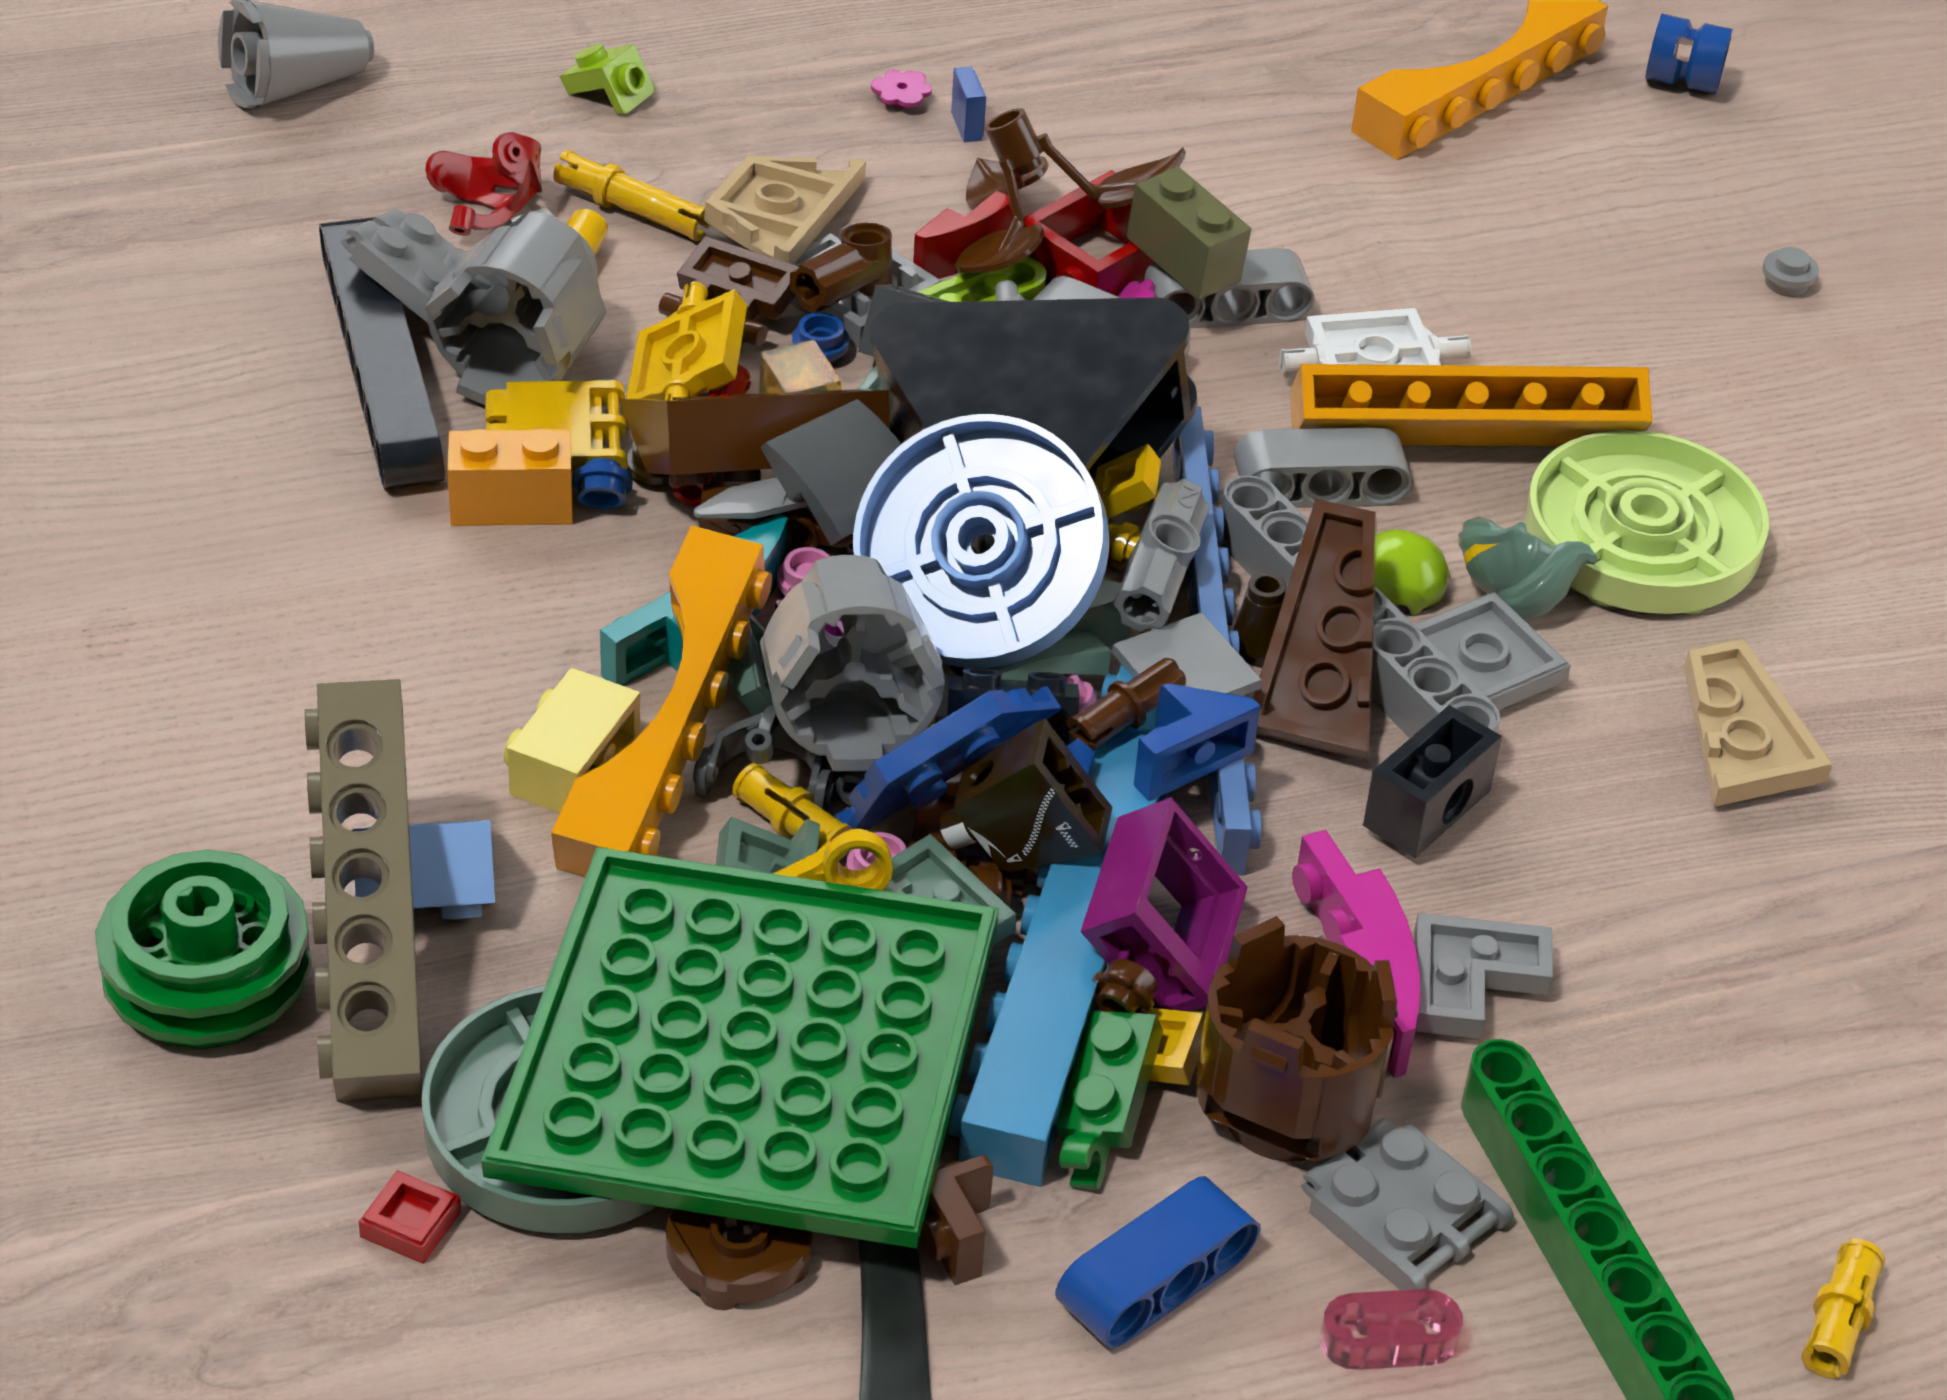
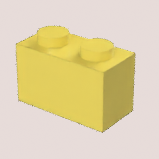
(569, 735)

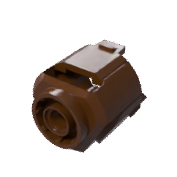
(1295, 1043)

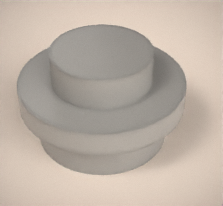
(1789, 271)

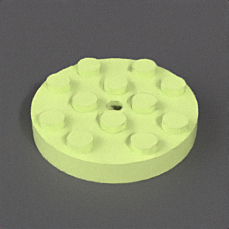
(1659, 512)

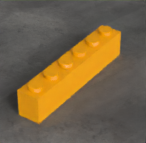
(1473, 402)

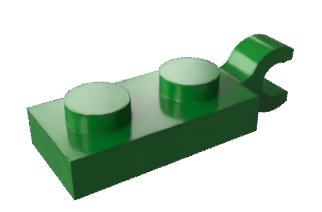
(1106, 1091)

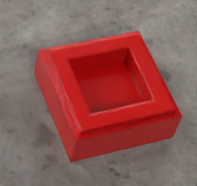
(410, 1216)

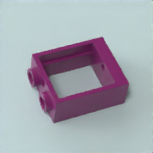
(1127, 926)

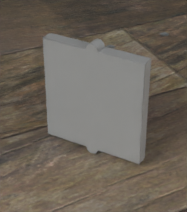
(1198, 651)

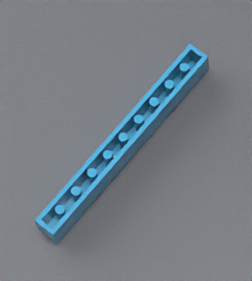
(1049, 996)

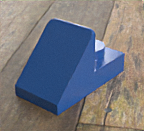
(1193, 737)

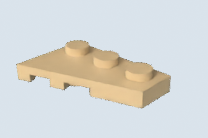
(1748, 727)

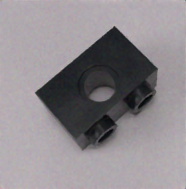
(1431, 781)

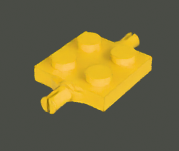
(691, 348)

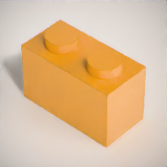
(510, 477)

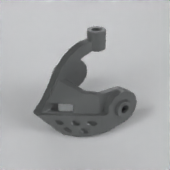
(758, 738)

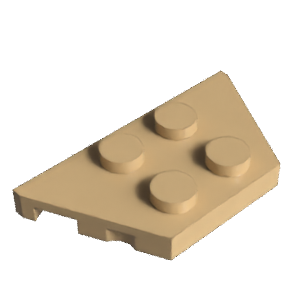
(780, 203)

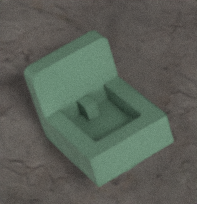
(763, 851)

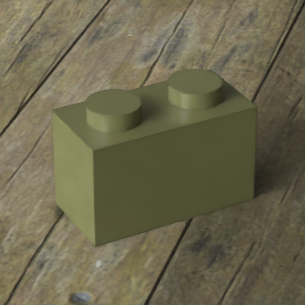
(1188, 232)

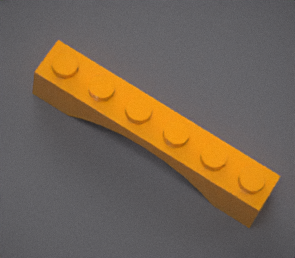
(1419, 105)
(623, 801)

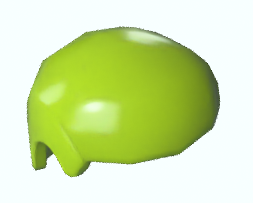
(1410, 569)

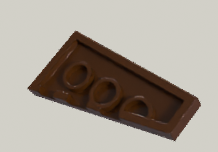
(1322, 644)

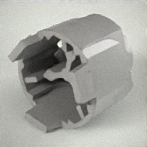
(517, 305)
(855, 690)

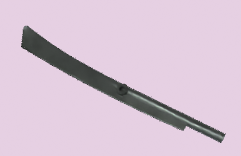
(892, 1324)

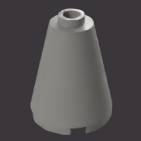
(287, 50)

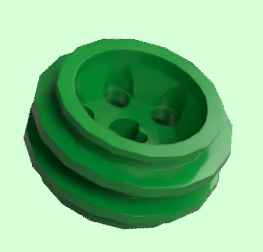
(179, 952)

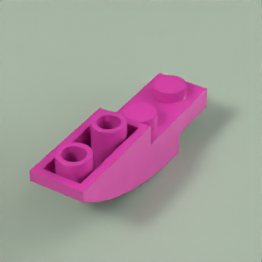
(1369, 920)

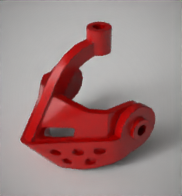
(474, 180)

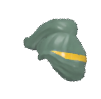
(1520, 565)

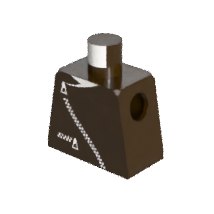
(1028, 803)

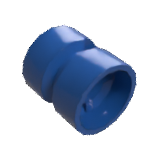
(1706, 59)

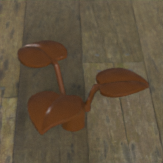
(1021, 166)

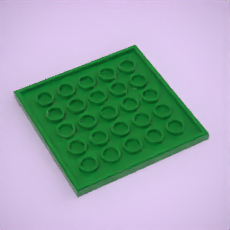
(747, 1047)

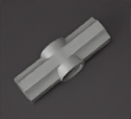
(1162, 555)

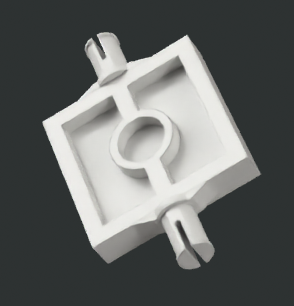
(1373, 338)

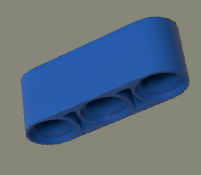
(1157, 1262)

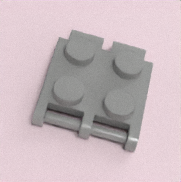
(402, 256)
(1400, 1198)

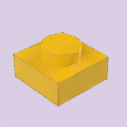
(1128, 481)
(1178, 1046)

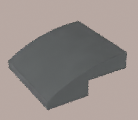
(832, 463)

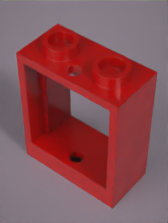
(1074, 216)

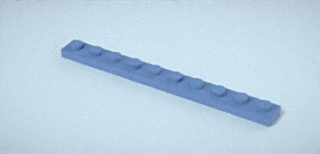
(1233, 785)

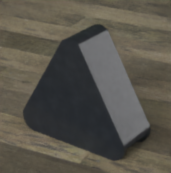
(1082, 369)

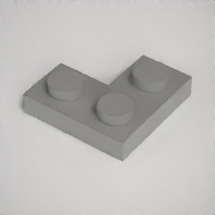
(1468, 955)

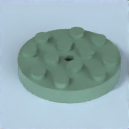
(461, 1107)

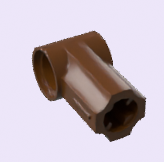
(854, 265)

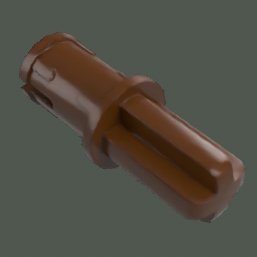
(1124, 705)

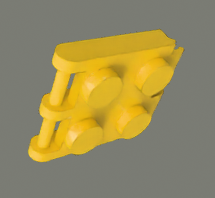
(564, 407)

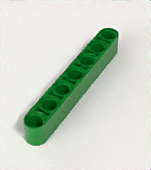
(1584, 1231)

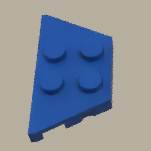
(921, 766)

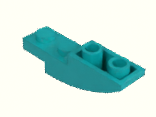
(651, 635)

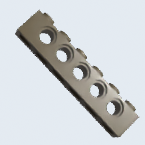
(386, 1059)

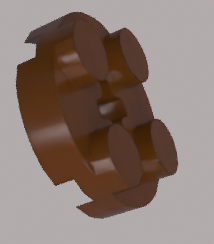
(731, 1271)

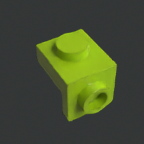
(615, 70)

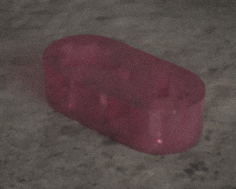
(1391, 1329)

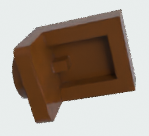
(950, 1222)

